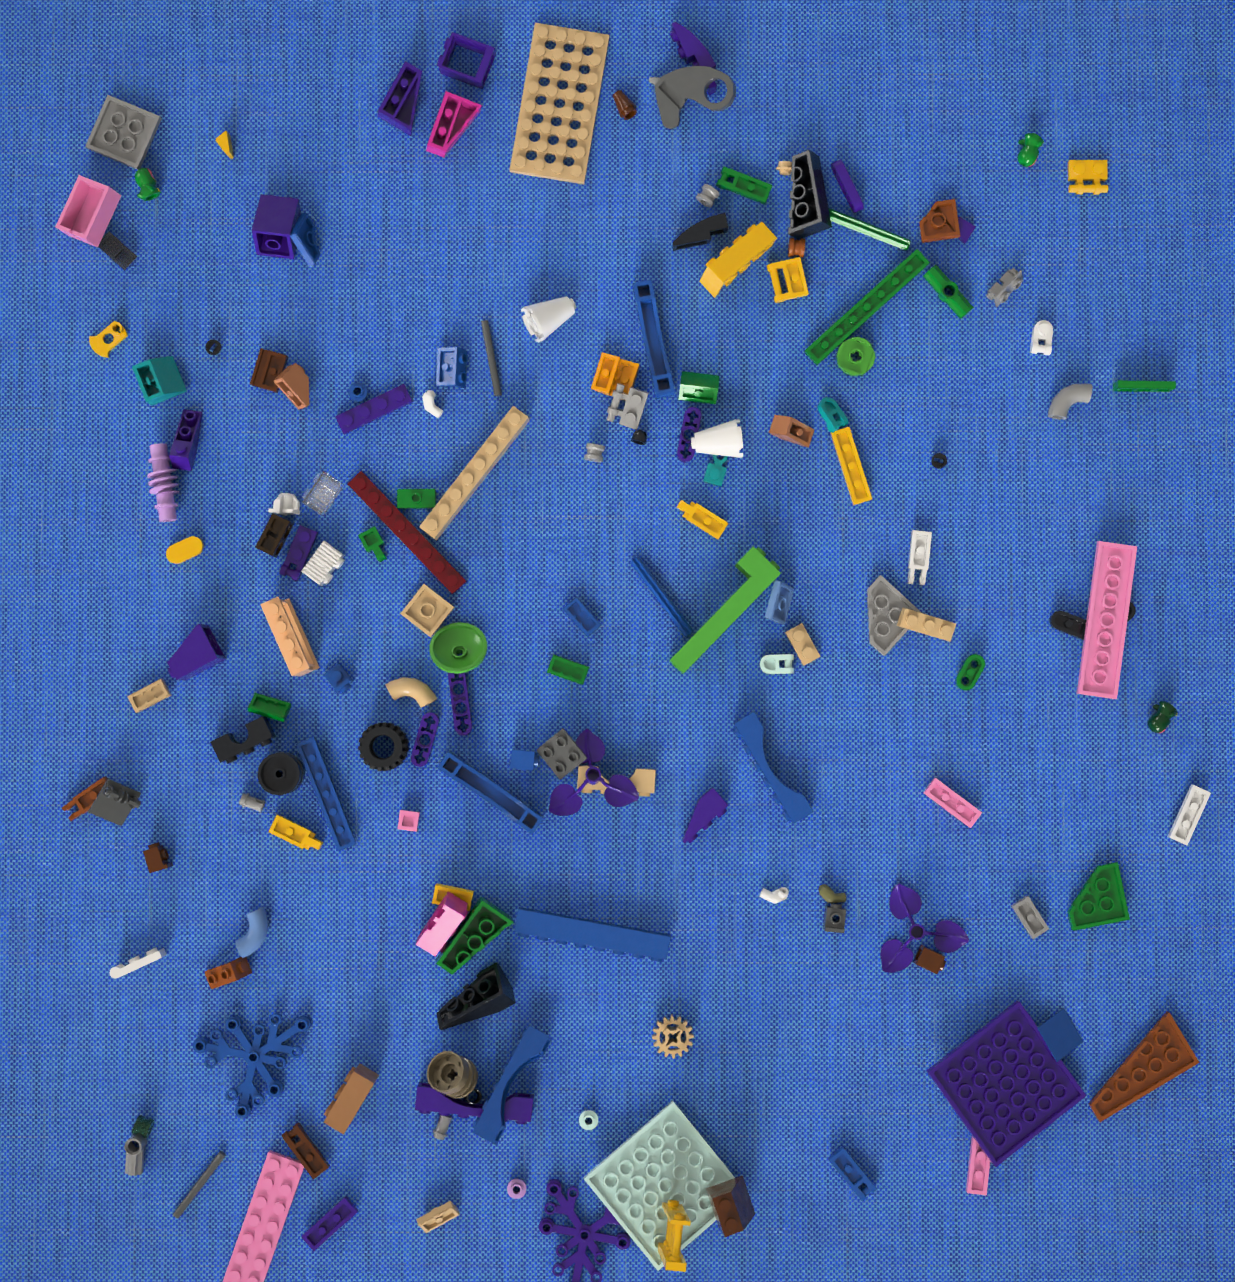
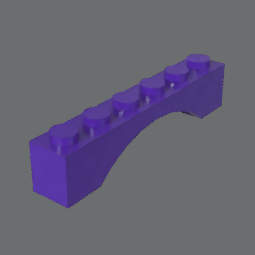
(428, 1100)

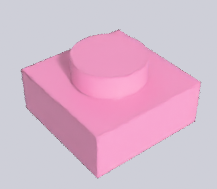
(408, 820)

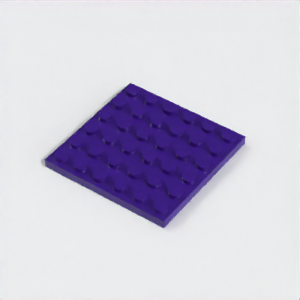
(1005, 1083)

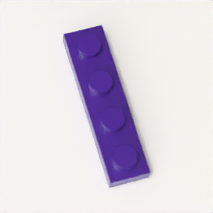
(373, 409)

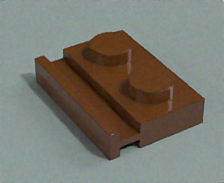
(267, 368)

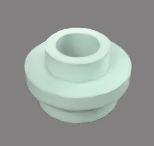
(585, 1114)

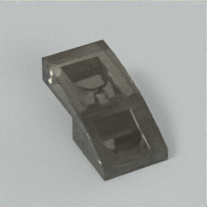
(117, 251)

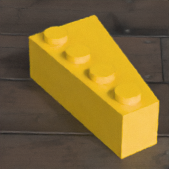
(737, 258)

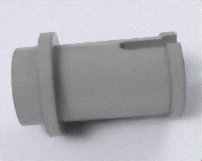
(252, 802)
(442, 1127)

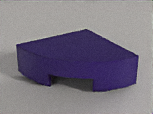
(965, 229)

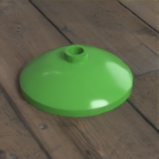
(458, 639)

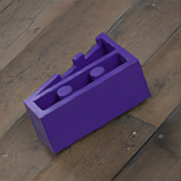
(401, 100)

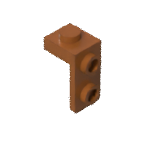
(228, 972)

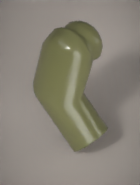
(830, 896)

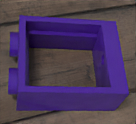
(473, 45)

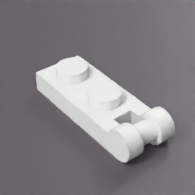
(136, 962)

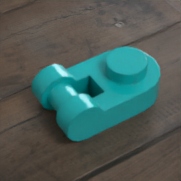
(828, 408)

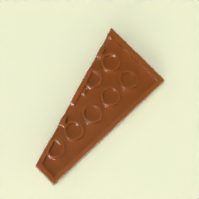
(1151, 1064)

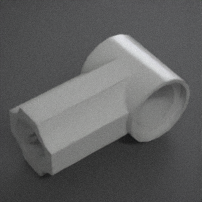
(135, 1155)

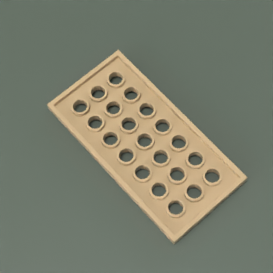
(532, 90)

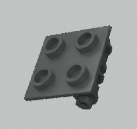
(561, 753)
(115, 802)

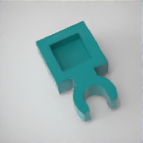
(715, 472)

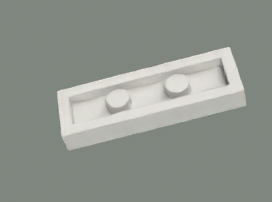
(1189, 814)

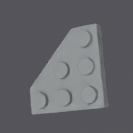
(884, 609)

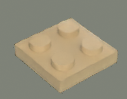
(427, 610)

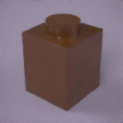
(929, 959)

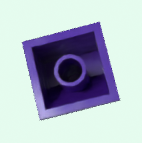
(274, 224)
(195, 654)

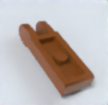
(85, 799)

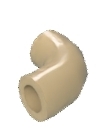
(411, 688)

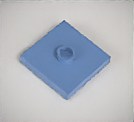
(779, 602)

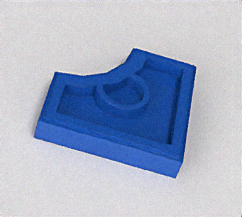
(304, 238)

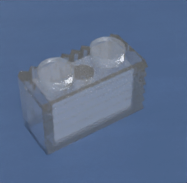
(322, 493)

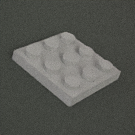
(123, 132)

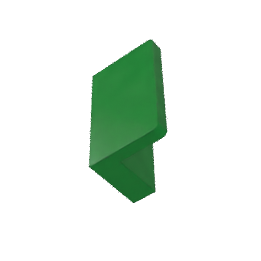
(698, 387)

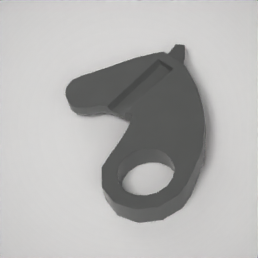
(689, 83)

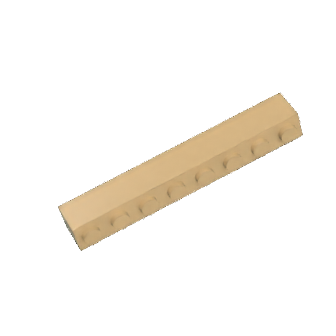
(474, 473)

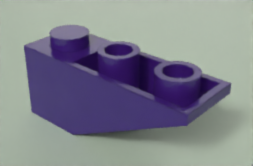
(186, 440)
(706, 809)

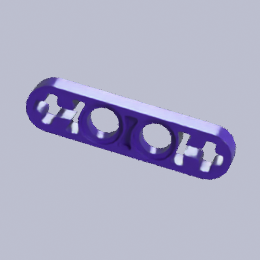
(455, 699)

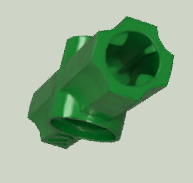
(939, 282)

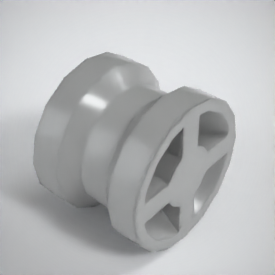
(707, 195)
(594, 452)

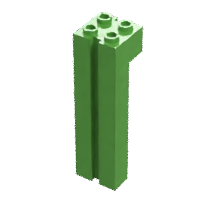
(760, 575)

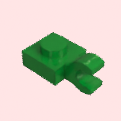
(372, 541)

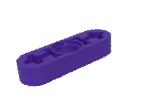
(847, 186)
(687, 420)
(426, 755)

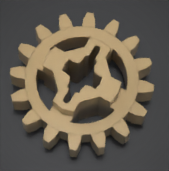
(678, 1029)

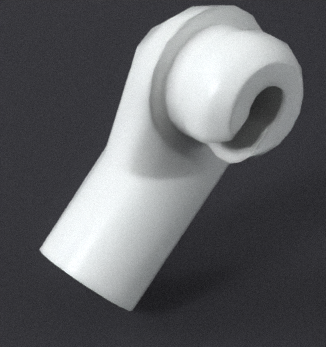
(429, 405)
(775, 896)

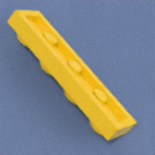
(851, 466)

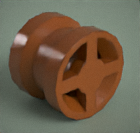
(796, 247)

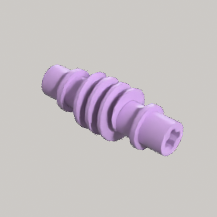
(162, 483)

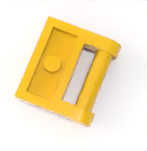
(793, 276)

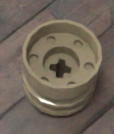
(452, 1074)

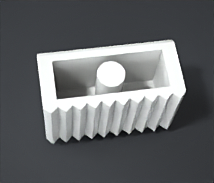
(323, 564)

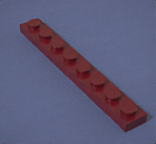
(406, 532)

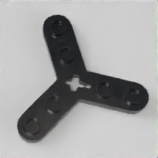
(1075, 625)

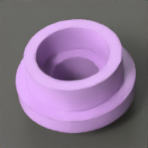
(516, 1182)

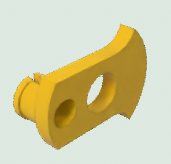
(97, 342)

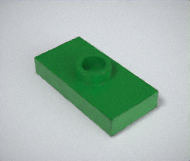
(416, 498)
(568, 669)
(269, 707)

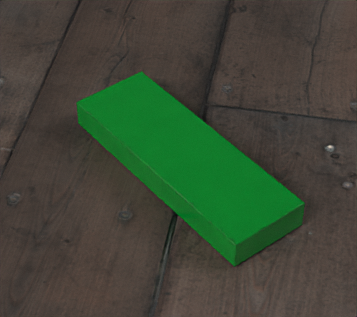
(1144, 386)

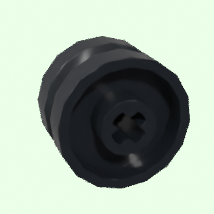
(271, 779)

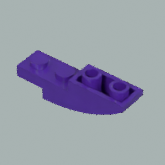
(692, 50)

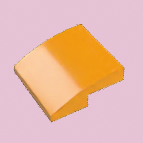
(614, 370)

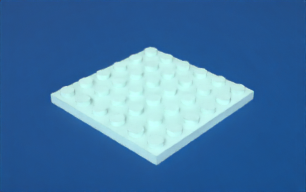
(657, 1165)

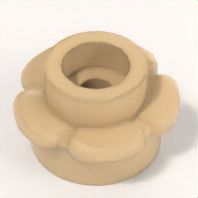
(784, 167)

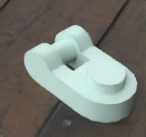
(770, 664)

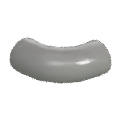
(1067, 397)

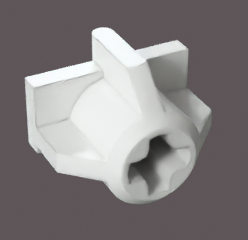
(285, 505)

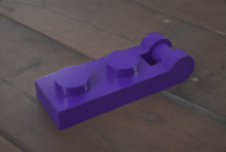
(299, 552)

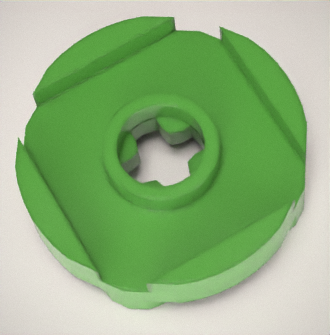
(845, 361)

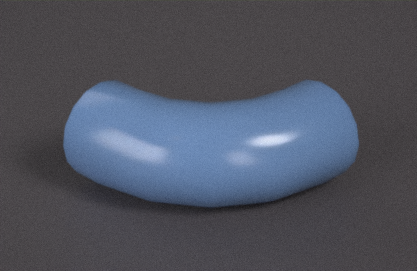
(256, 933)

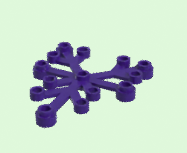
(579, 1257)

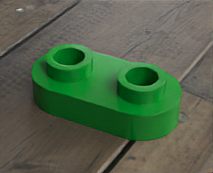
(969, 672)

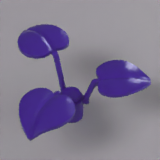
(618, 793)
(905, 903)

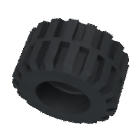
(400, 746)

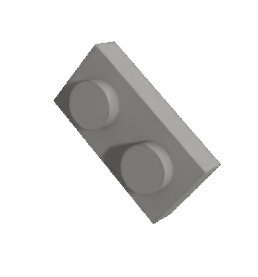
(1030, 917)

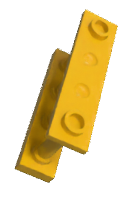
(670, 1249)

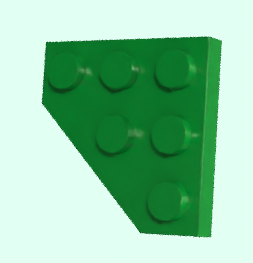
(1100, 899)

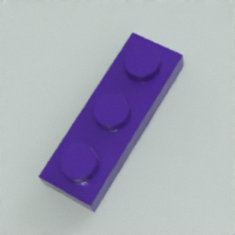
(329, 1223)

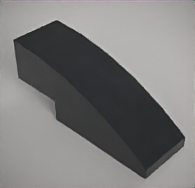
(701, 232)

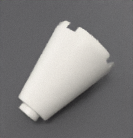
(547, 316)
(719, 440)

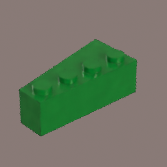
(474, 933)

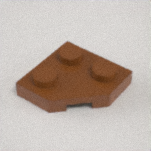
(940, 222)

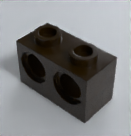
(274, 535)

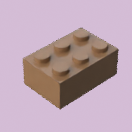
(350, 1098)

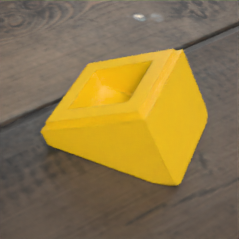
(225, 143)

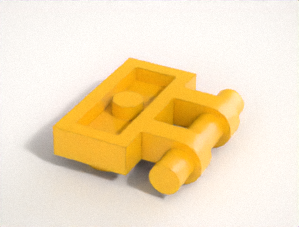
(1087, 171)

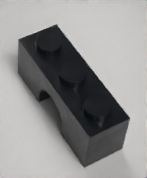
(258, 733)

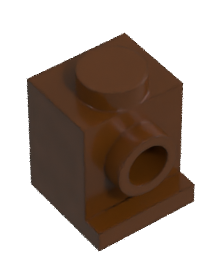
(156, 857)

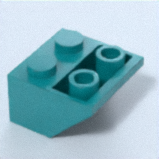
(159, 379)

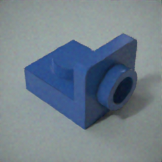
(339, 678)

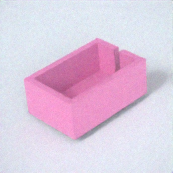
(88, 211)

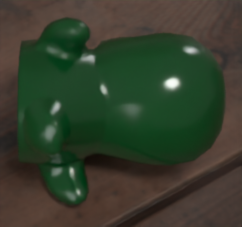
(1161, 719)

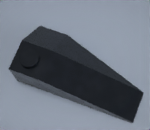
(481, 998)

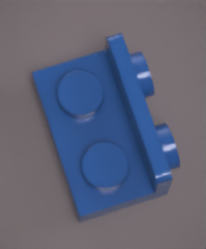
(451, 367)

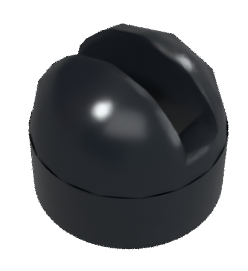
(209, 344)
(639, 437)
(936, 464)

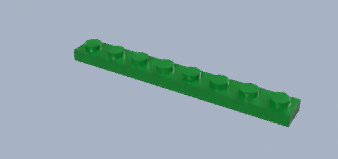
(866, 307)

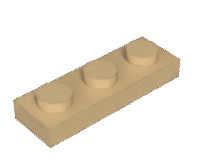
(926, 624)

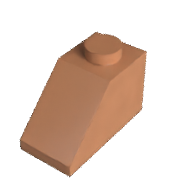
(294, 385)
(791, 430)

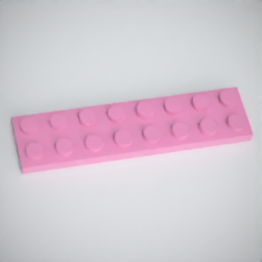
(1106, 620)
(265, 1219)

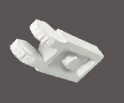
(919, 555)

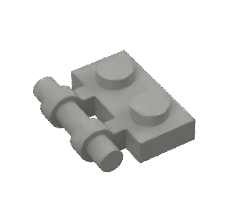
(633, 407)

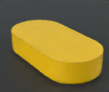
(184, 550)

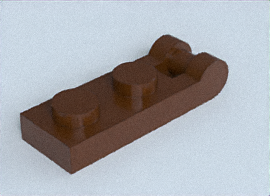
(306, 1151)

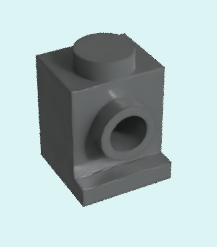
(831, 926)

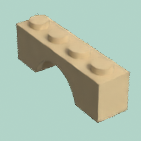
(642, 779)

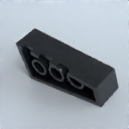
(808, 195)

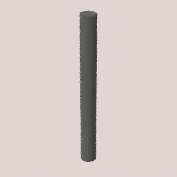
(491, 358)
(199, 1184)

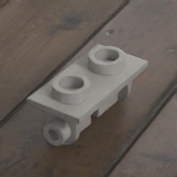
(1011, 280)

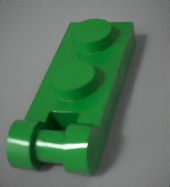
(744, 185)

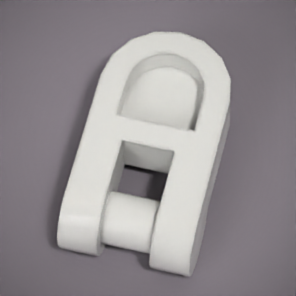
(1042, 331)

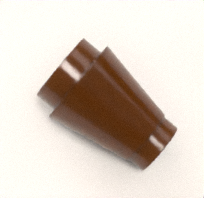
(625, 106)

